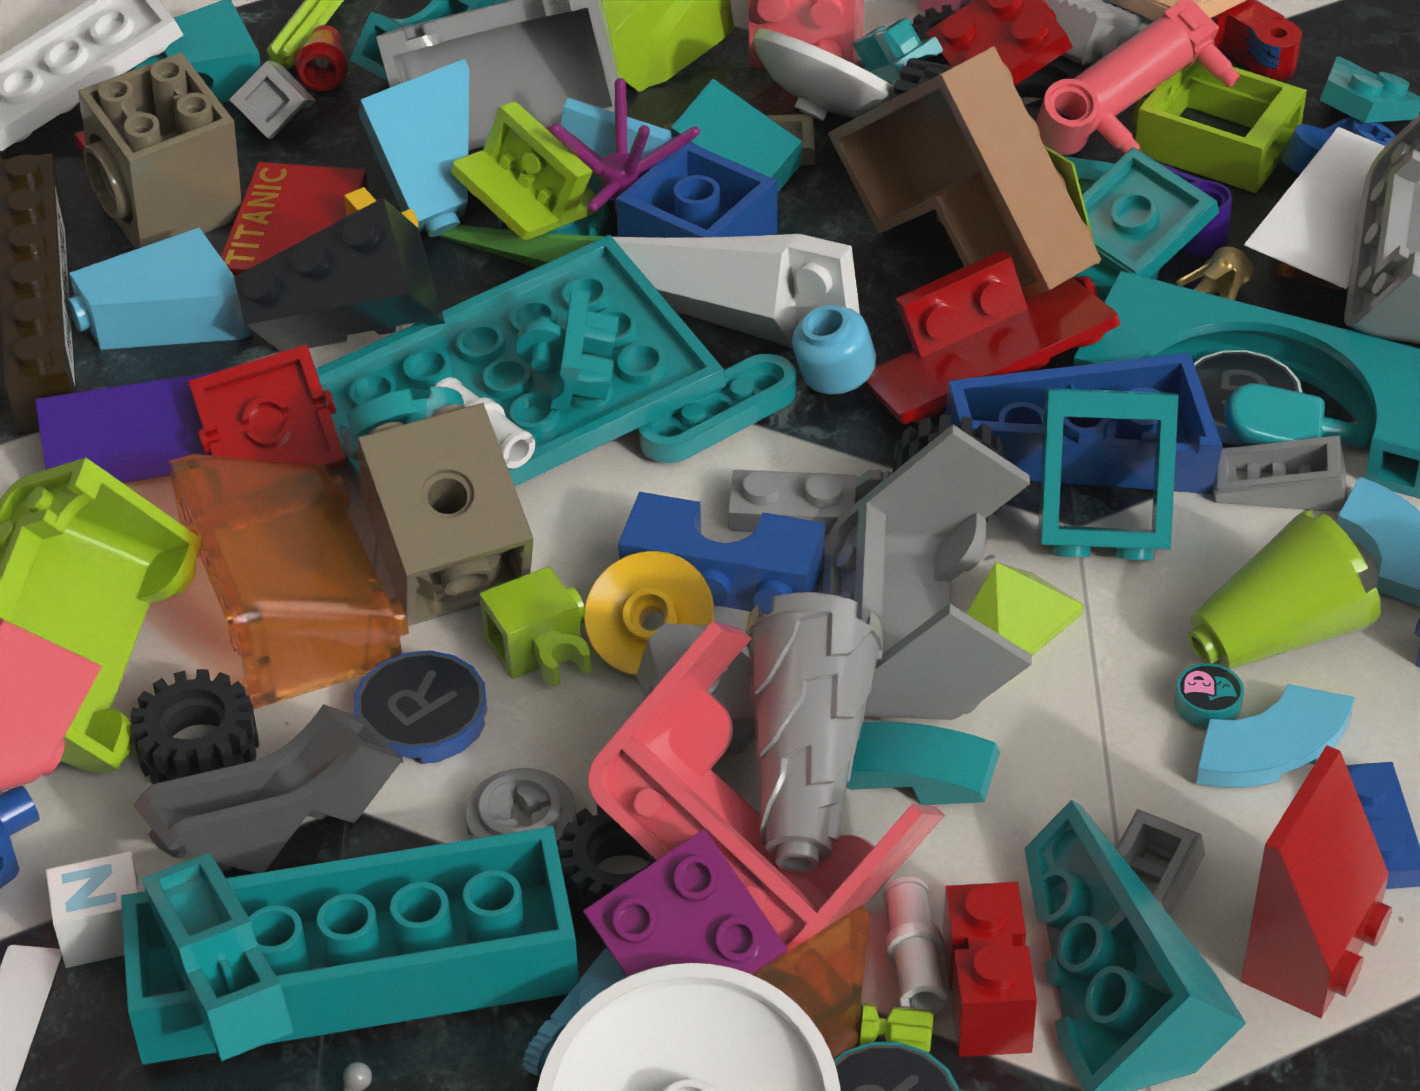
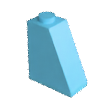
(417, 138)
(159, 296)

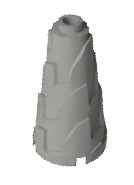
(809, 699)

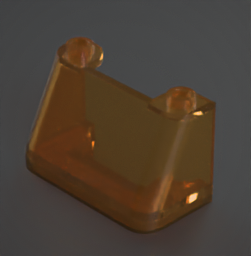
(287, 572)

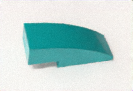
(218, 956)

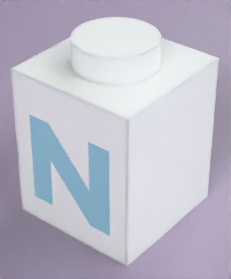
(89, 908)

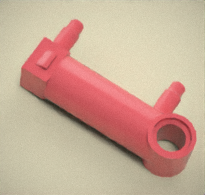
(1127, 75)

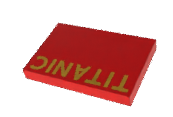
(286, 207)

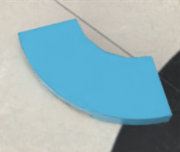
(1390, 533)
(1274, 742)

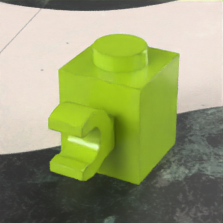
(535, 625)

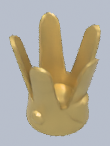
(1223, 273)

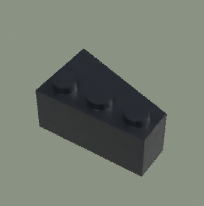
(342, 282)

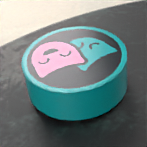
(1208, 693)

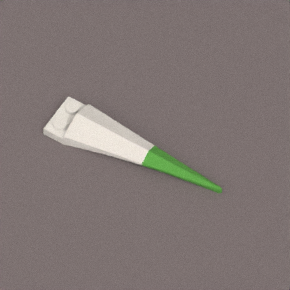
(734, 282)

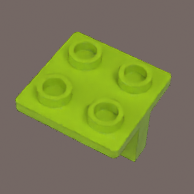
(526, 175)

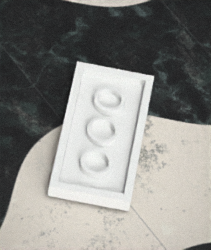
(73, 53)

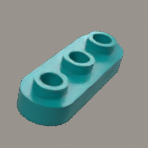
(751, 393)

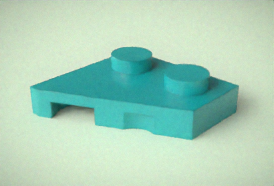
(1369, 95)

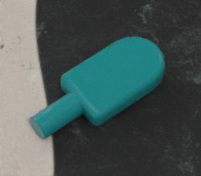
(1274, 415)

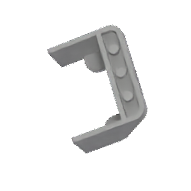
(899, 559)

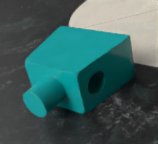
(215, 47)

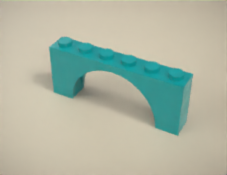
(1362, 372)

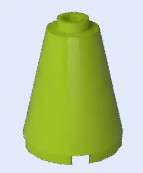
(1287, 597)

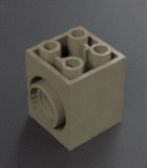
(161, 151)
(443, 510)

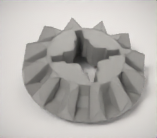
(537, 793)

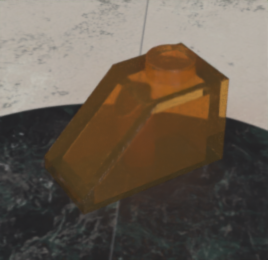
(829, 978)

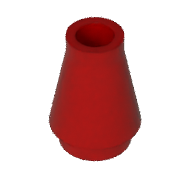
(321, 60)

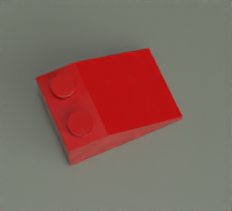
(1317, 894)

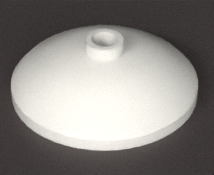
(819, 77)

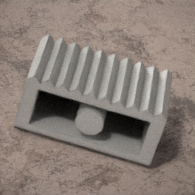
(1093, 27)

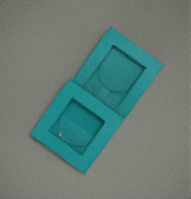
(934, 760)

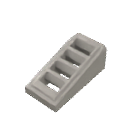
(1314, 482)
(1167, 840)

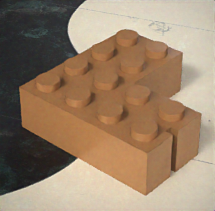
(978, 162)

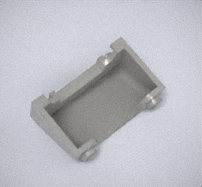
(513, 53)
(1386, 254)

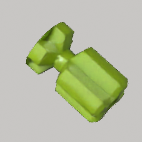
(902, 1025)

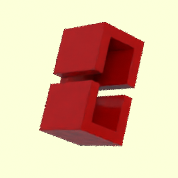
(989, 969)

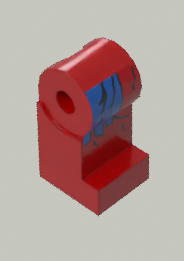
(1259, 39)

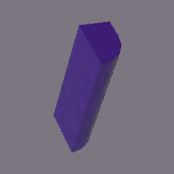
(123, 428)

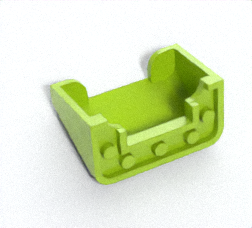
(81, 572)

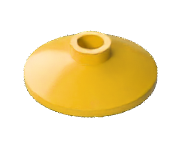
(631, 592)

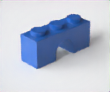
(775, 560)

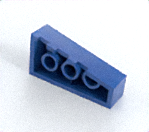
(1097, 449)

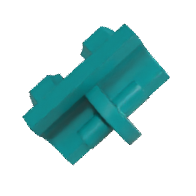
(888, 49)
(549, 345)

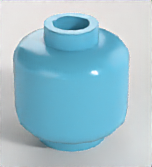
(834, 349)

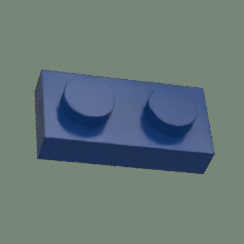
(1389, 821)

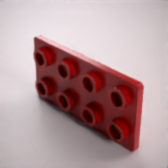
(982, 327)

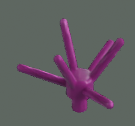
(620, 168)

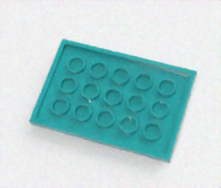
(654, 356)

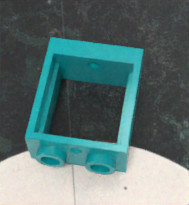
(1129, 543)

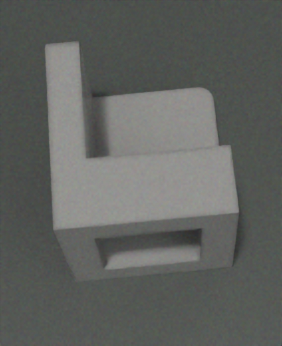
(271, 98)

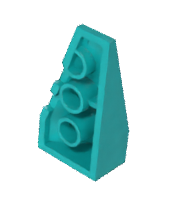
(1126, 976)

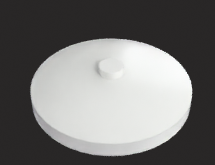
(690, 1033)

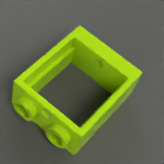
(1254, 101)

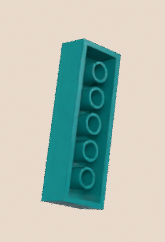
(377, 940)

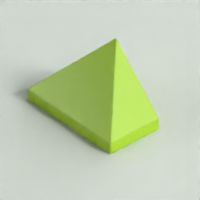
(1023, 607)

